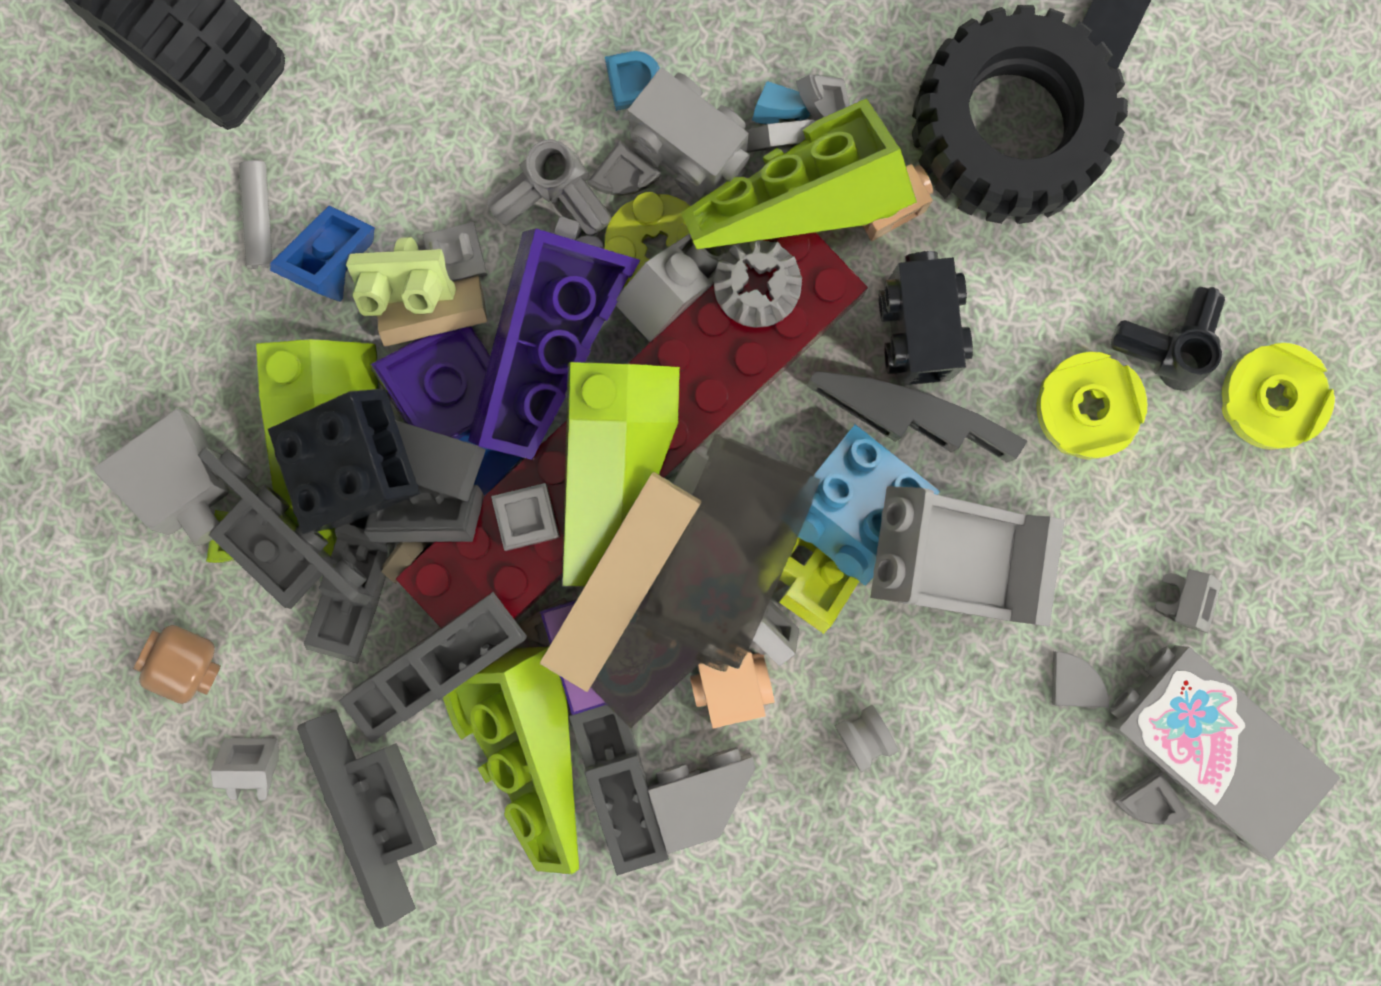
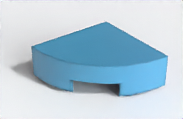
(779, 103)

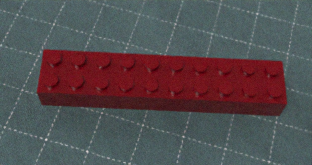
(719, 375)

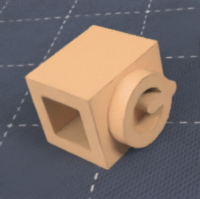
(734, 694)

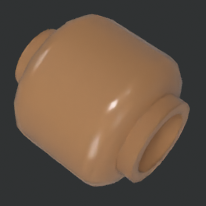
(177, 664)

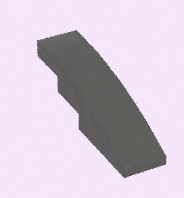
(895, 407)
(343, 625)
(433, 667)
(618, 789)

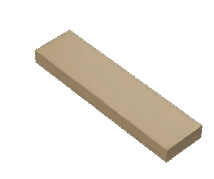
(620, 581)

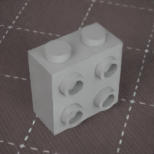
(688, 134)

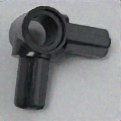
(1194, 337)

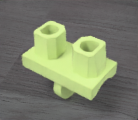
(400, 276)

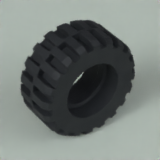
(194, 48)
(1060, 62)

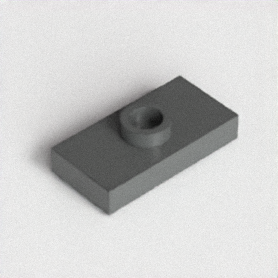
(427, 519)

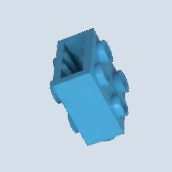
(851, 502)

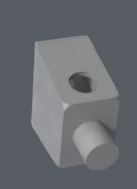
(166, 478)

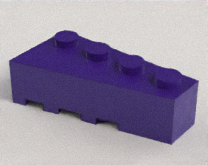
(548, 319)

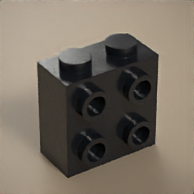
(925, 320)
(343, 460)

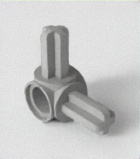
(568, 188)

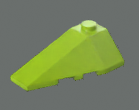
(832, 180)
(302, 376)
(614, 442)
(523, 729)

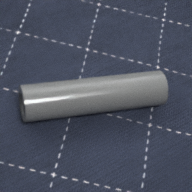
(255, 214)

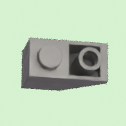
(668, 285)
(696, 804)

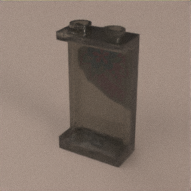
(729, 554)

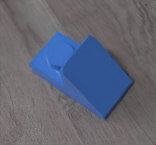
(321, 252)

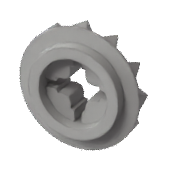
(752, 307)

